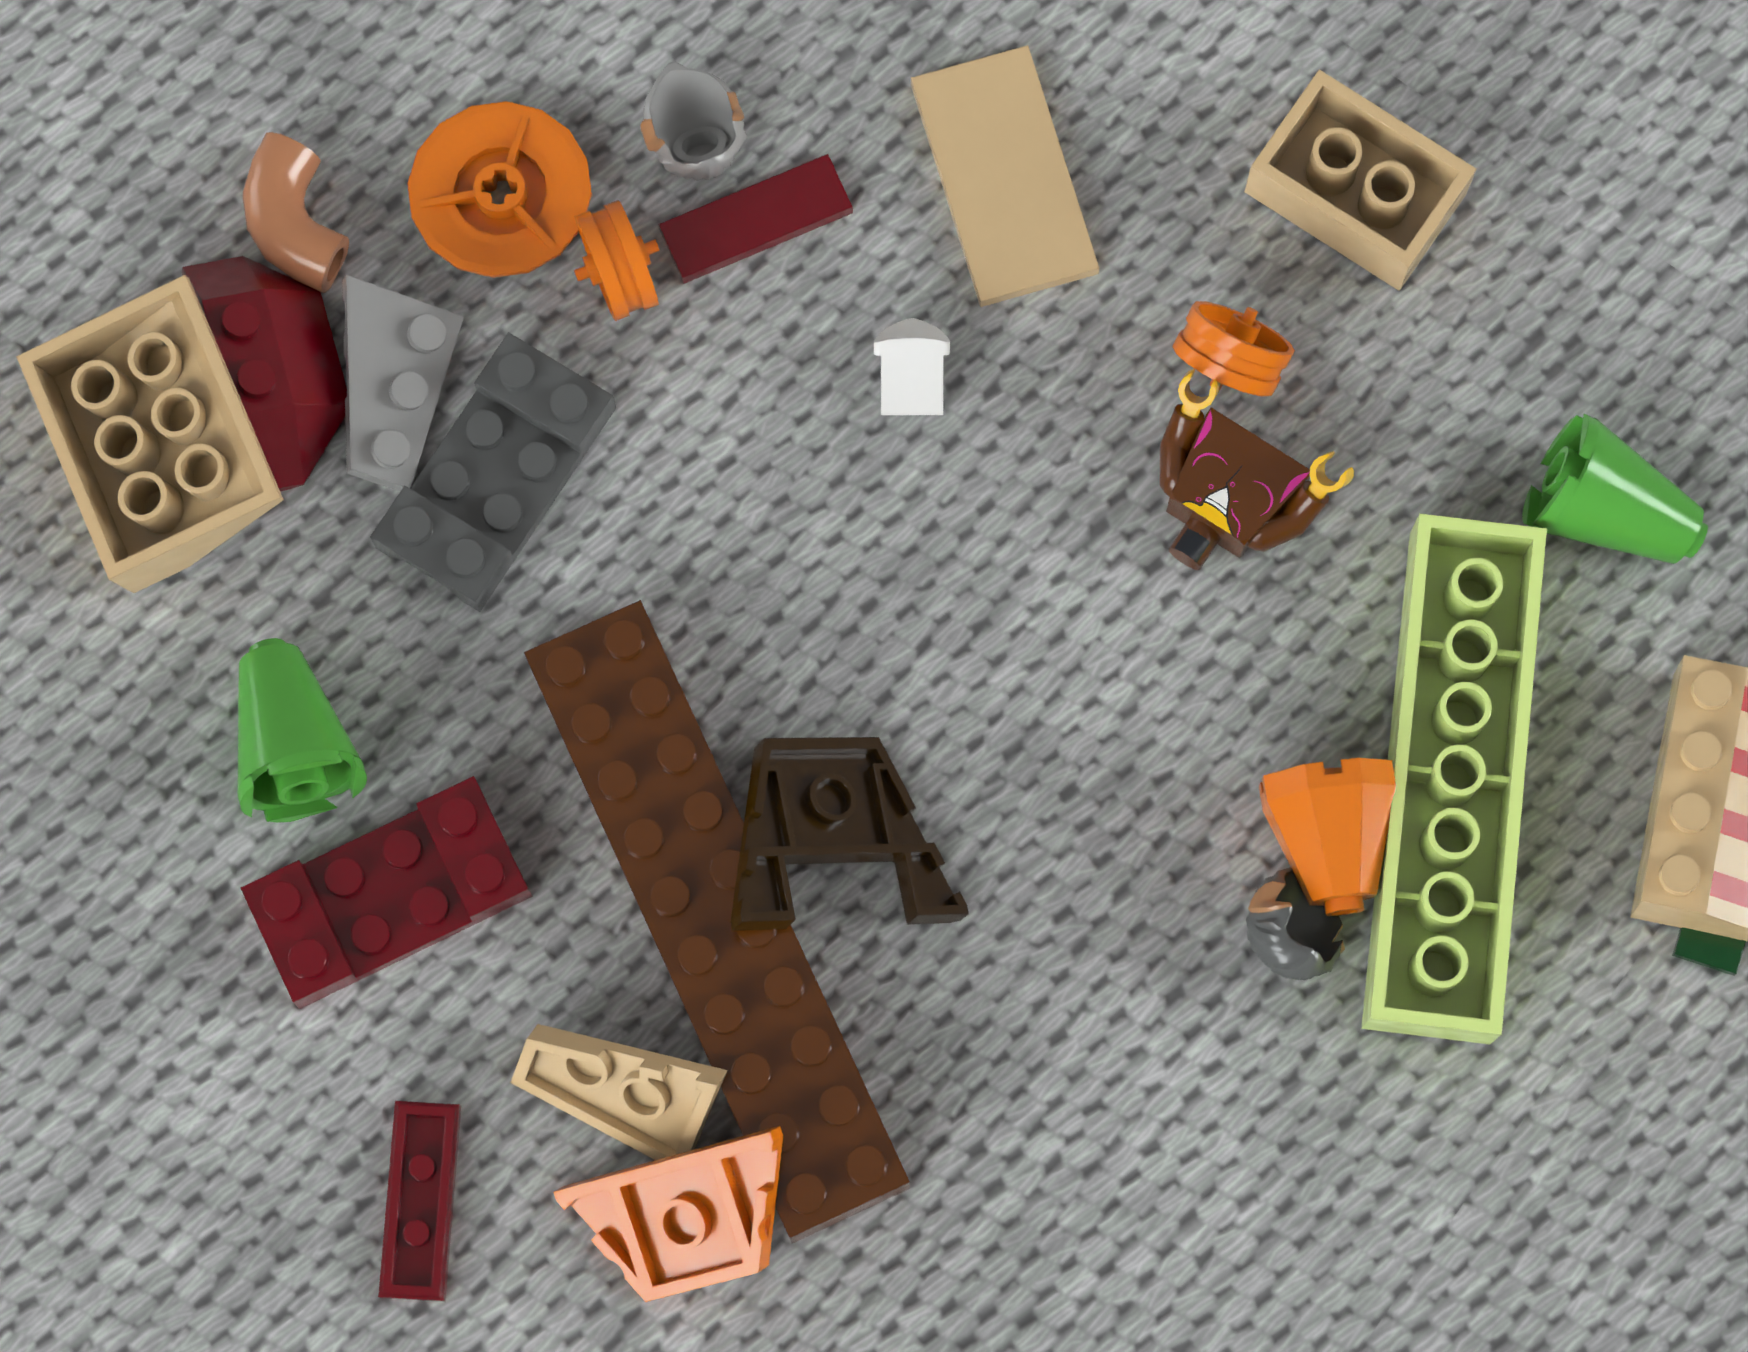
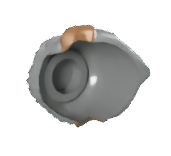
(692, 122)

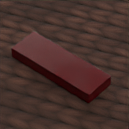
(755, 218)
(420, 1201)

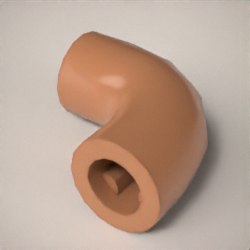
(279, 217)

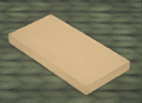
(1004, 176)

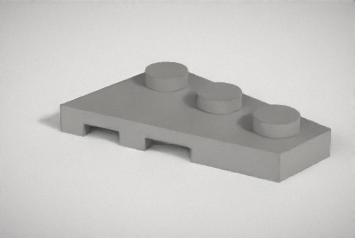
(394, 375)

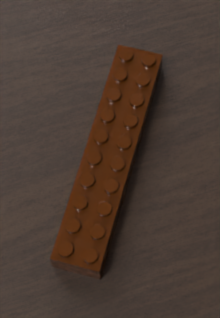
(680, 855)

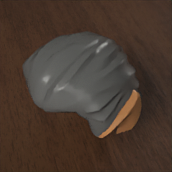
(1289, 932)

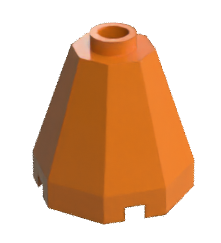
(1332, 827)

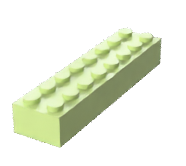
(1458, 779)

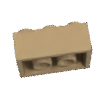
(1359, 179)

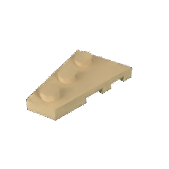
(622, 1090)

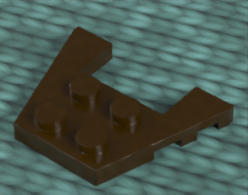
(832, 806)

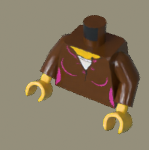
(1234, 484)

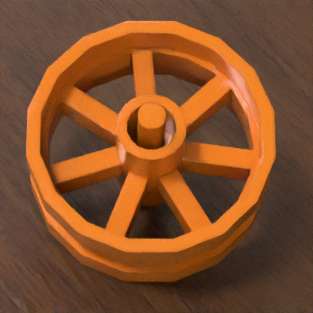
(616, 260)
(1233, 348)

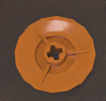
(470, 157)

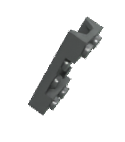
(495, 471)

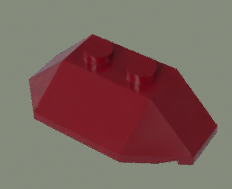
(278, 358)

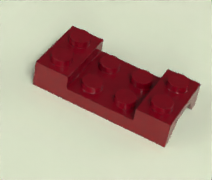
(386, 894)

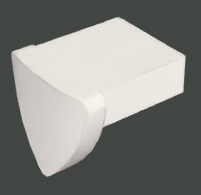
(911, 368)

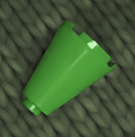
(1612, 497)
(289, 738)

